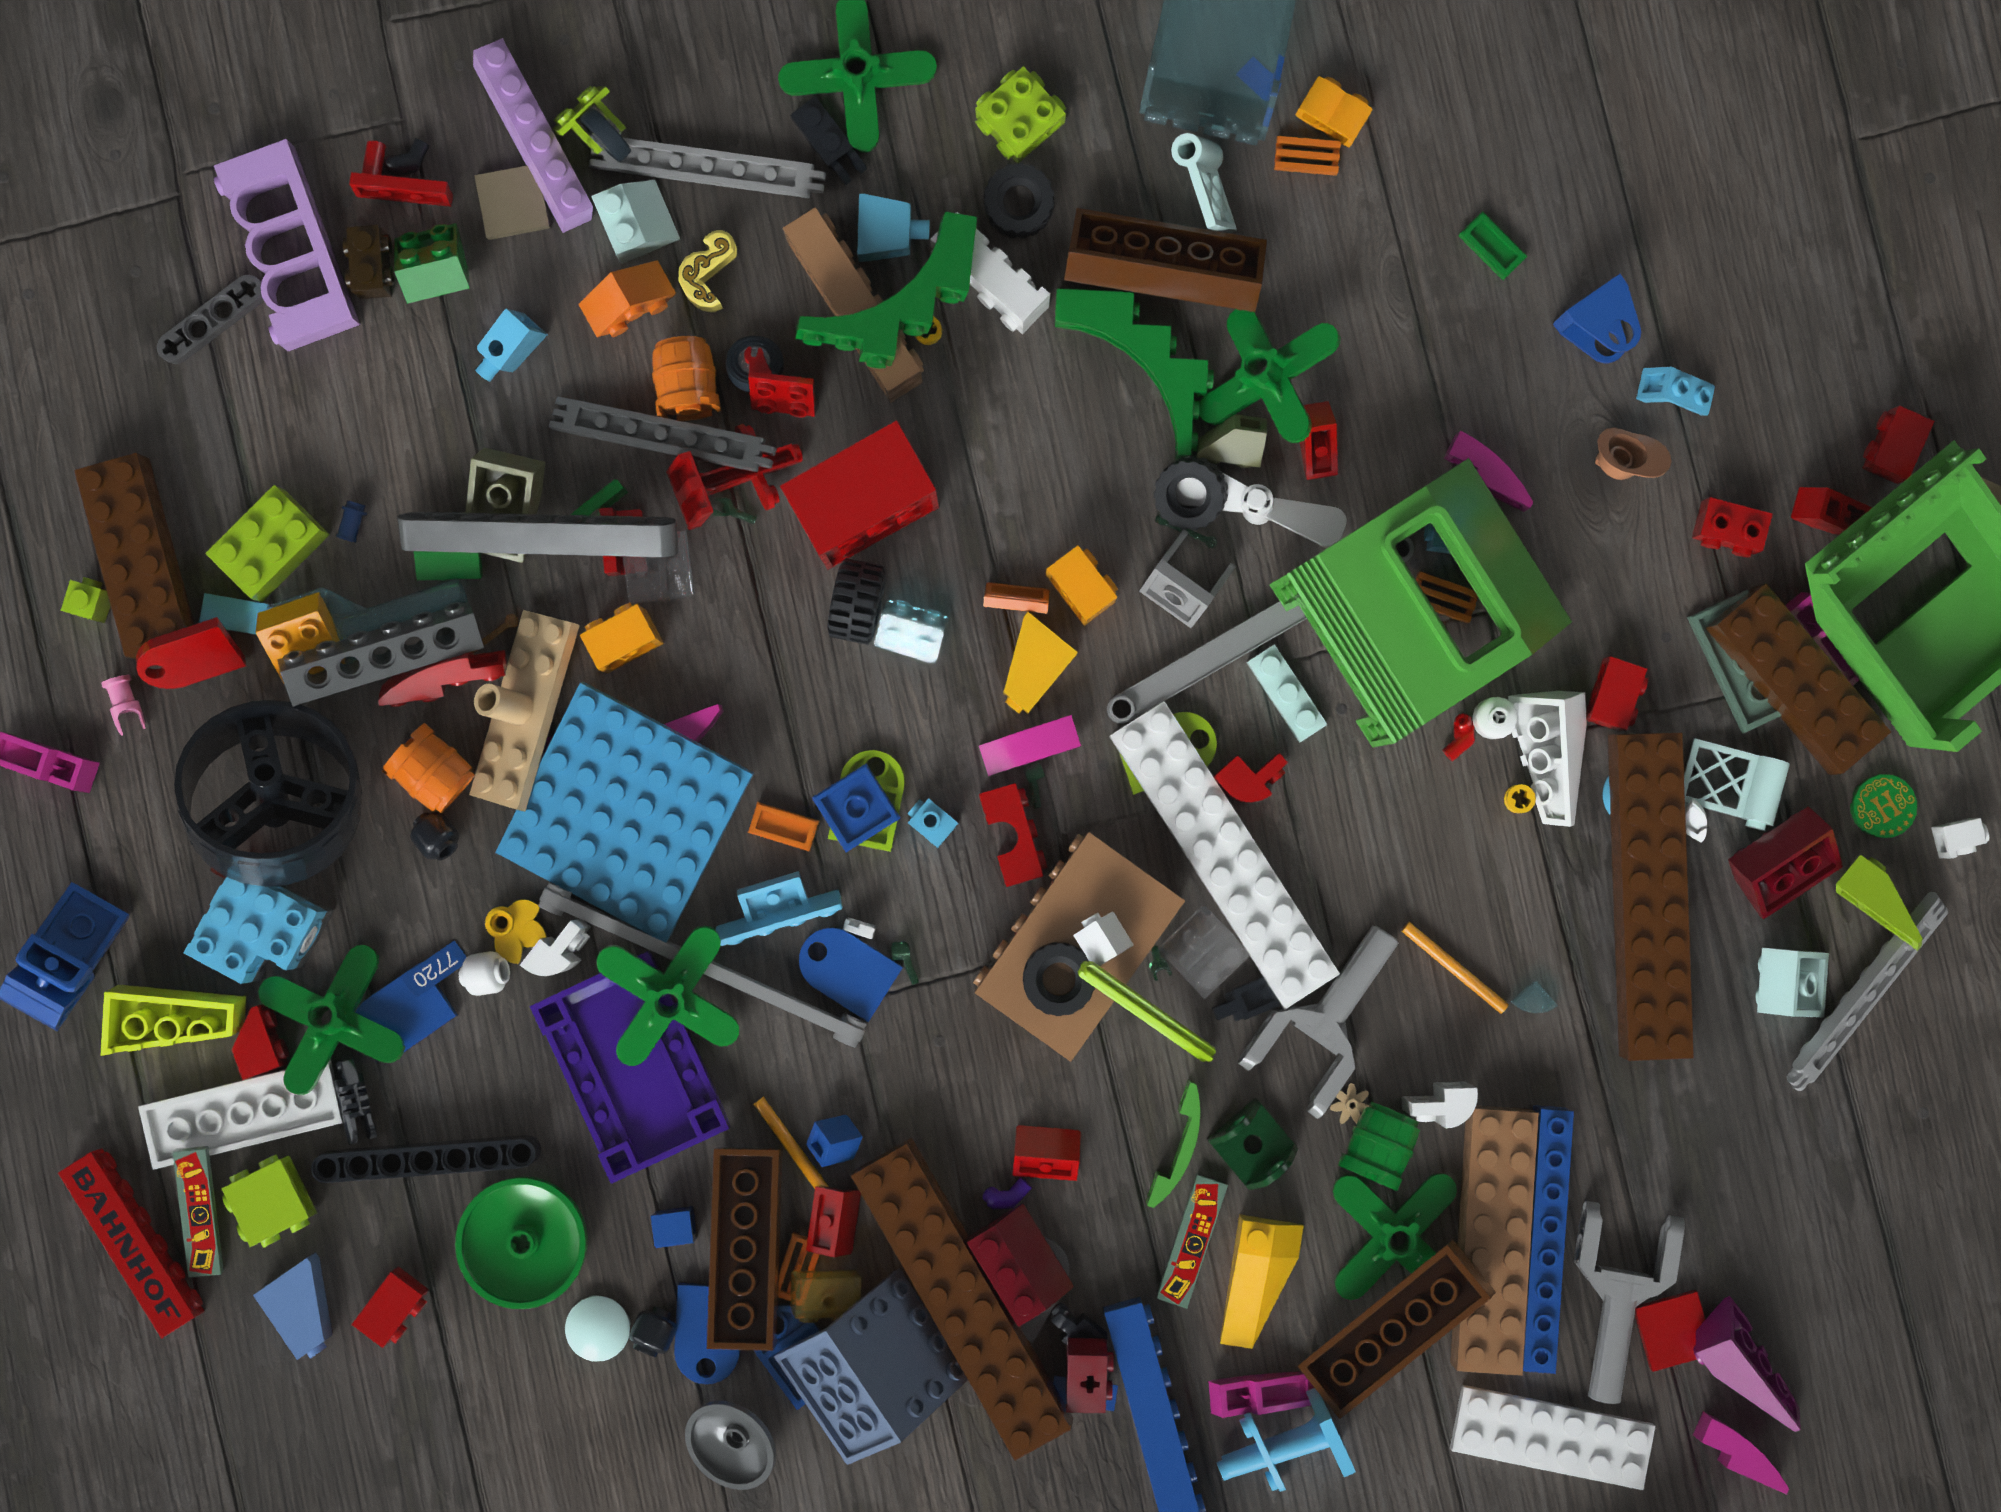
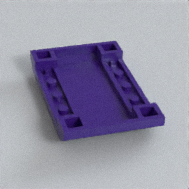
(636, 1110)

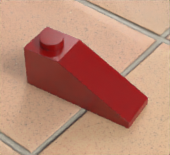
(1827, 509)

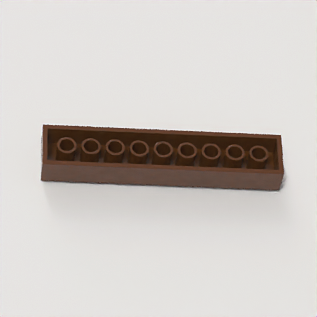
(1650, 896)
(962, 1299)

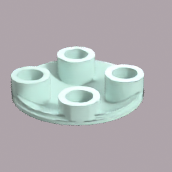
(597, 1328)

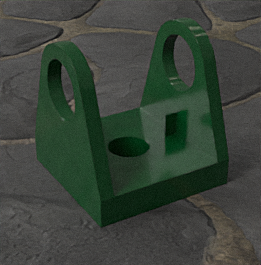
(1267, 1163)

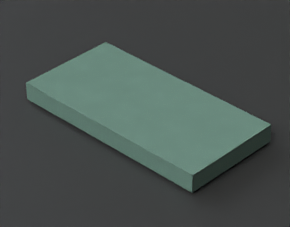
(1744, 700)

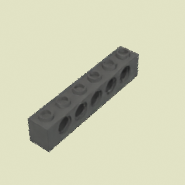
(371, 667)

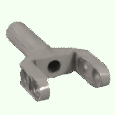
(1327, 1018)
(1621, 1294)

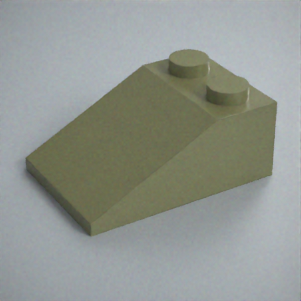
(504, 485)

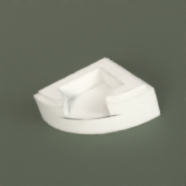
(1695, 820)
(859, 928)

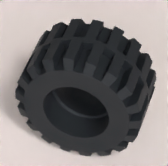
(856, 601)

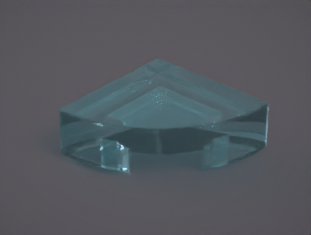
(1534, 999)

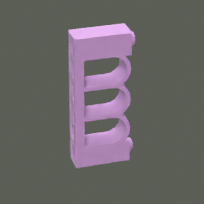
(260, 172)

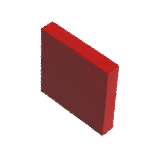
(1670, 1329)

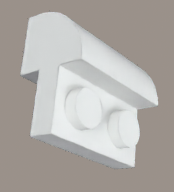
(557, 955)
(1448, 1106)

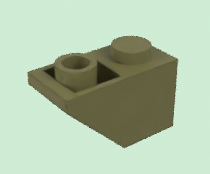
(1235, 441)

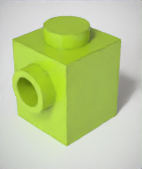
(87, 600)

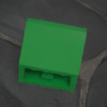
(430, 263)

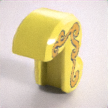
(702, 266)

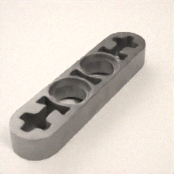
(208, 314)

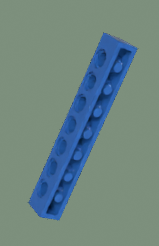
(1547, 1237)

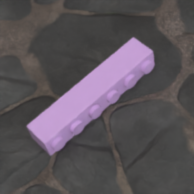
(532, 135)

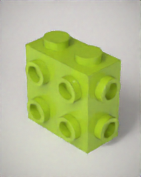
(1019, 114)
(268, 1201)

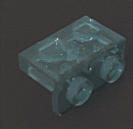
(911, 630)

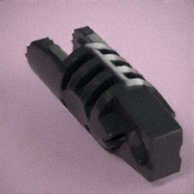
(353, 1101)

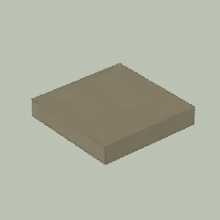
(511, 203)

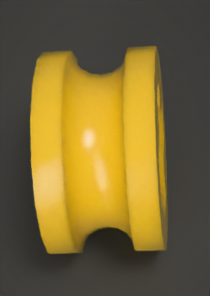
(932, 338)
(1510, 802)

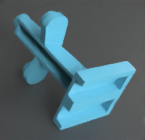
(1302, 1440)

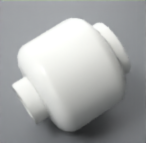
(1484, 721)
(484, 973)

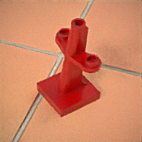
(694, 487)

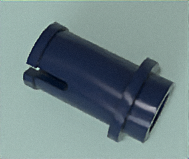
(351, 521)

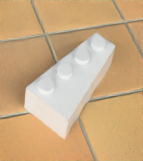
(1003, 288)

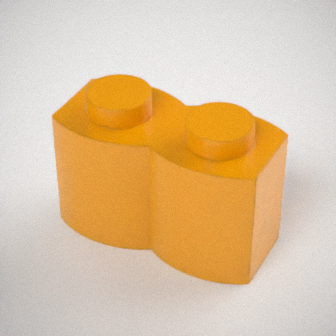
(1334, 110)

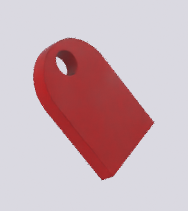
(189, 655)

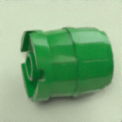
(1381, 1145)

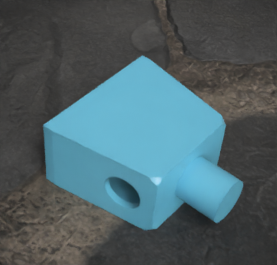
(887, 228)
(508, 343)

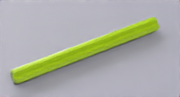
(1146, 1011)

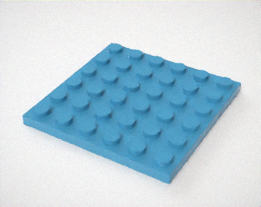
(625, 812)

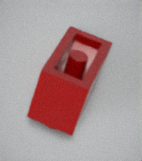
(1320, 447)

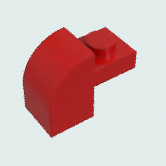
(1246, 786)

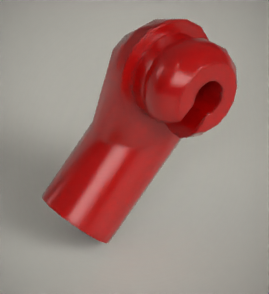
(1463, 737)

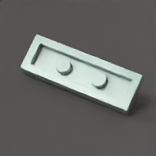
(1287, 693)

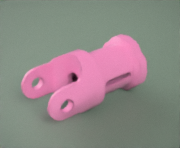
(122, 699)

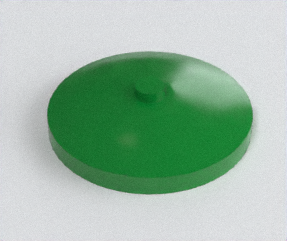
(521, 1242)

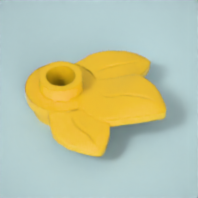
(519, 932)

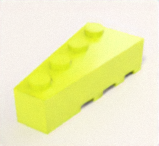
(163, 1017)

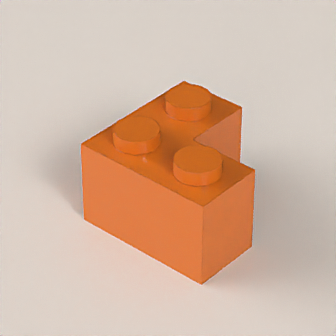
(626, 297)

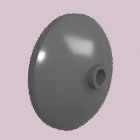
(730, 1445)

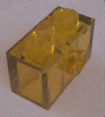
(823, 1294)

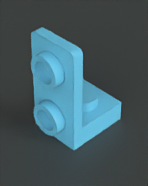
(1676, 387)

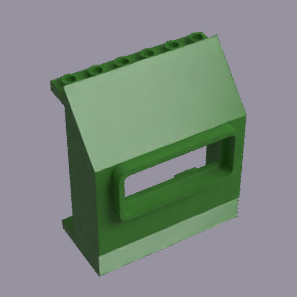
(1386, 628)
(1951, 646)

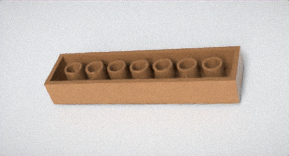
(1497, 1235)

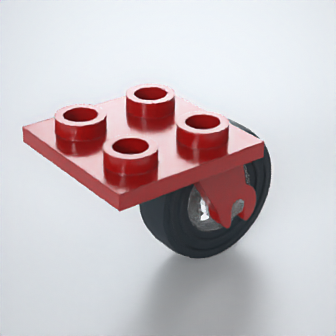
(757, 367)

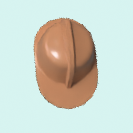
(1631, 454)

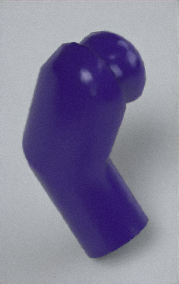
(1006, 1199)

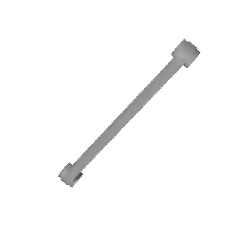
(1212, 656)
(847, 1028)

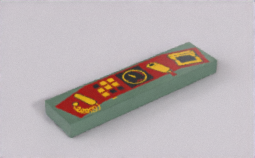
(198, 1211)
(1191, 1241)

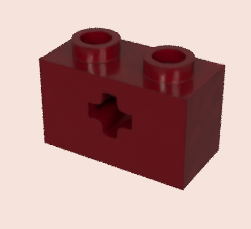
(1087, 1375)

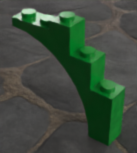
(911, 309)
(1111, 318)

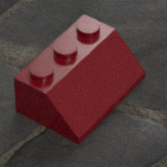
(1786, 862)
(1020, 1264)

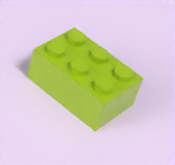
(267, 543)

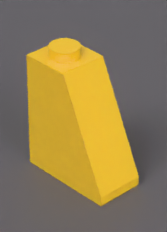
(1035, 665)

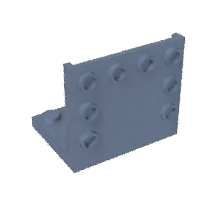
(874, 1370)

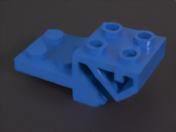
(61, 956)

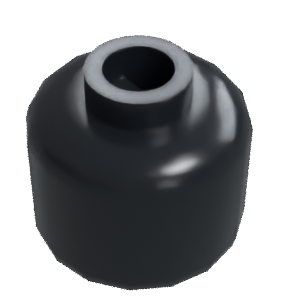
(434, 836)
(653, 1332)

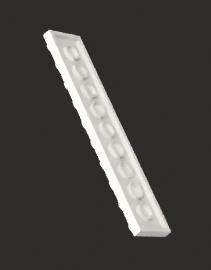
(1224, 855)

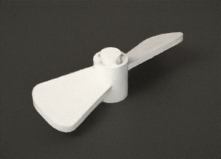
(1313, 521)

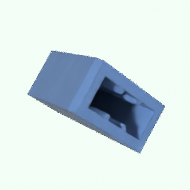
(299, 1307)

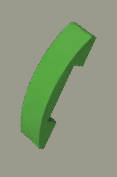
(1163, 1183)

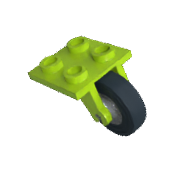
(604, 133)

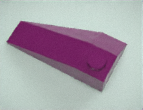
(1736, 1361)

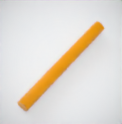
(1455, 967)
(789, 1143)

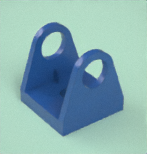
(1597, 317)

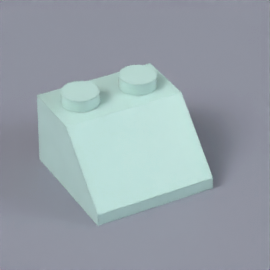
(635, 219)
(1792, 982)

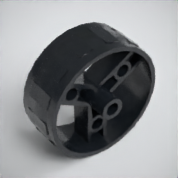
(254, 727)

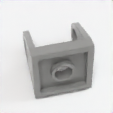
(1177, 592)

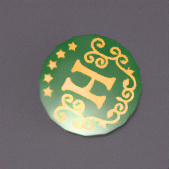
(1883, 806)

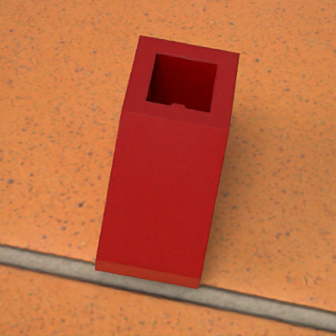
(258, 1044)

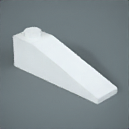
(1552, 745)

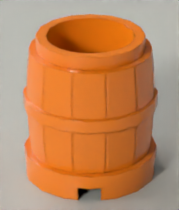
(684, 378)
(429, 769)

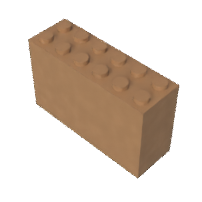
(1086, 884)

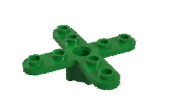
(858, 89)
(1274, 382)
(679, 980)
(344, 1025)
(1381, 1223)

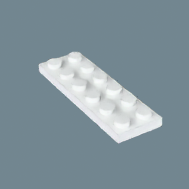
(237, 1115)
(1552, 1437)

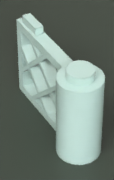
(1202, 160)
(1760, 787)

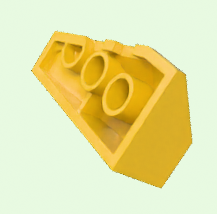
(1259, 1270)

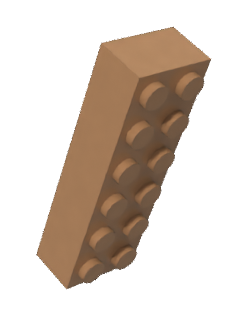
(848, 292)

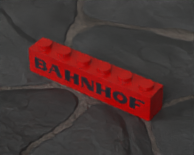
(132, 1241)

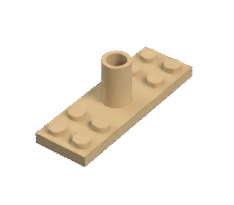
(522, 709)

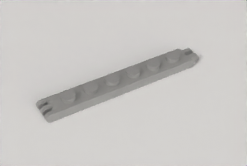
(714, 168)
(1863, 996)

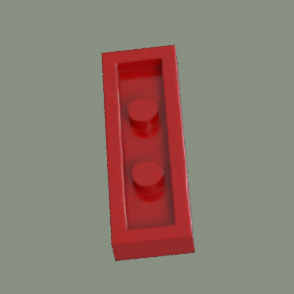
(374, 185)

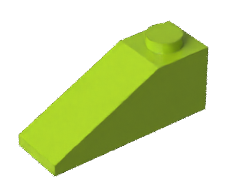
(1875, 894)

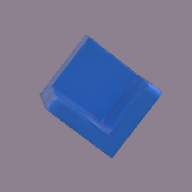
(834, 1140)
(674, 1227)

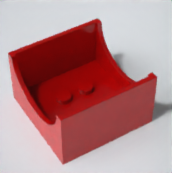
(861, 495)

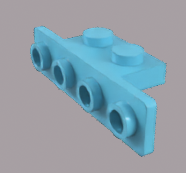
(776, 905)

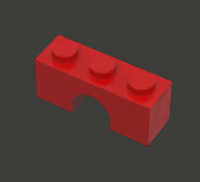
(1007, 806)

